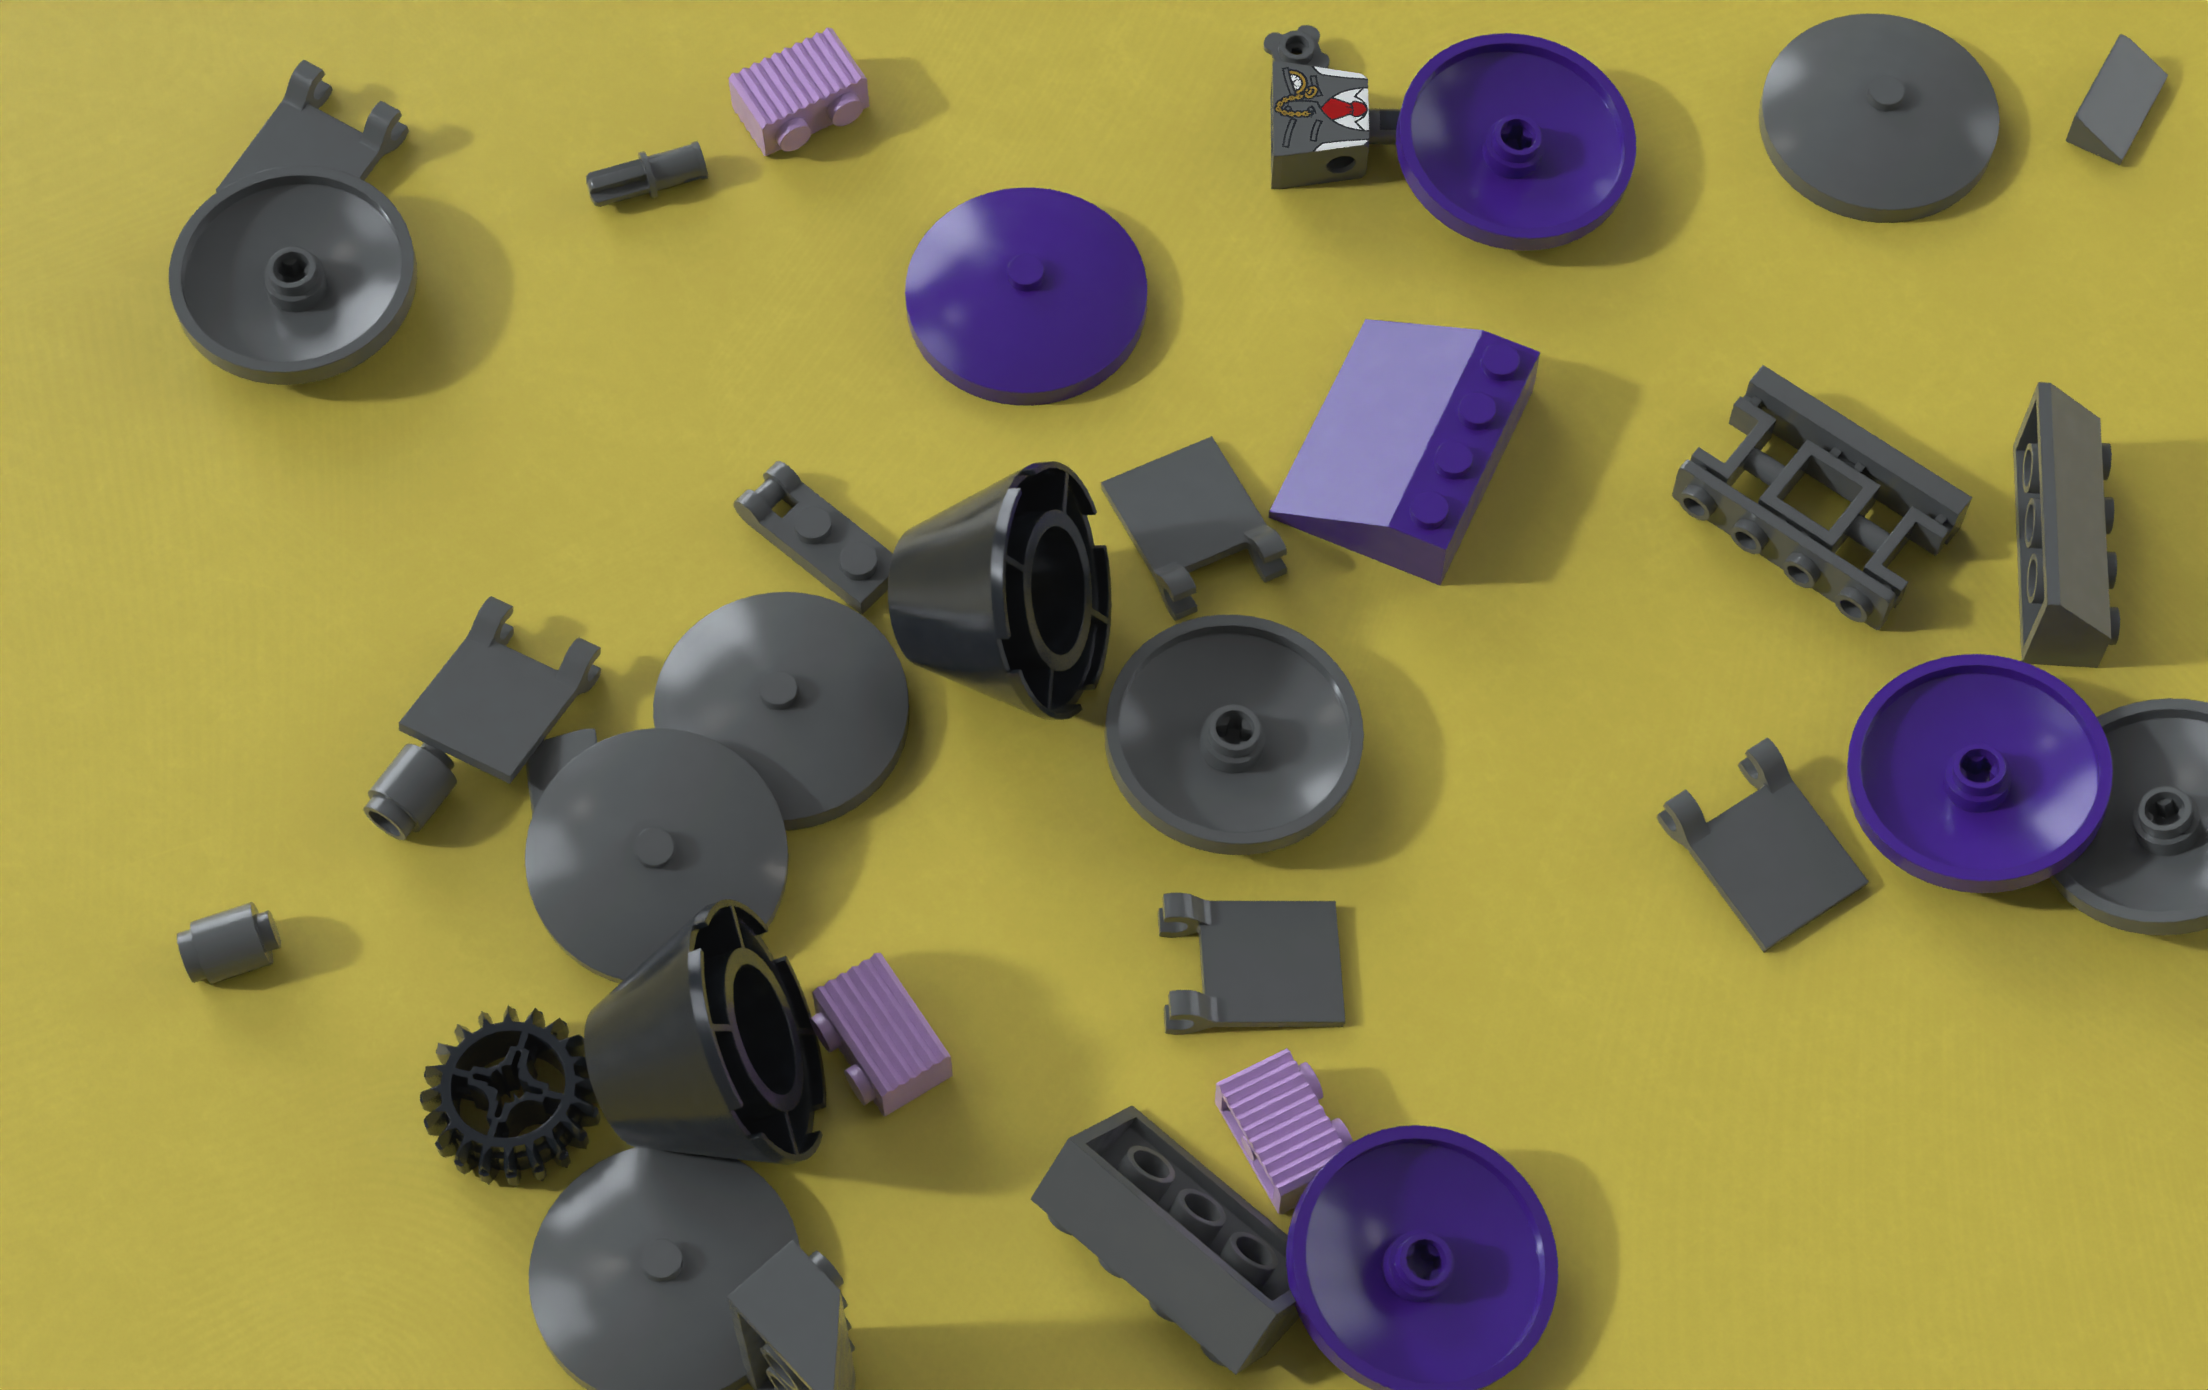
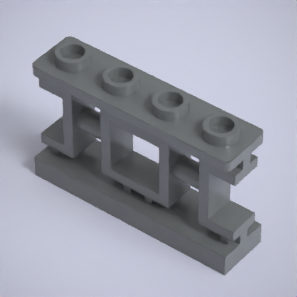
(1846, 462)

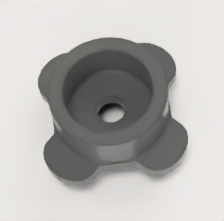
(1302, 40)

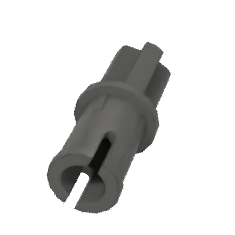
(647, 175)

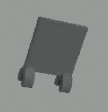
(307, 136)
(1189, 515)
(496, 702)
(1767, 852)
(1257, 964)

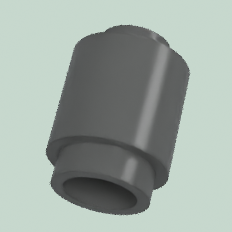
(410, 790)
(228, 943)

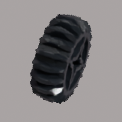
(466, 1078)

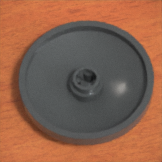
(1878, 118)
(293, 274)
(796, 694)
(1233, 734)
(646, 839)
(2152, 849)
(641, 1267)

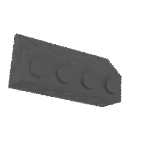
(2063, 533)
(1174, 1235)
(794, 1324)

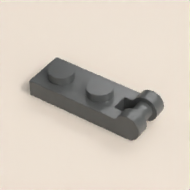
(817, 537)

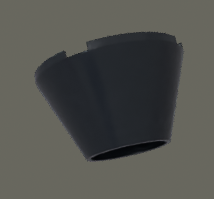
(1008, 592)
(710, 1047)

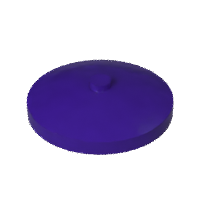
(1515, 141)
(1026, 296)
(1979, 773)
(1422, 1261)

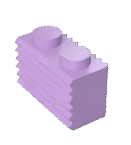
(799, 92)
(880, 1035)
(1281, 1125)

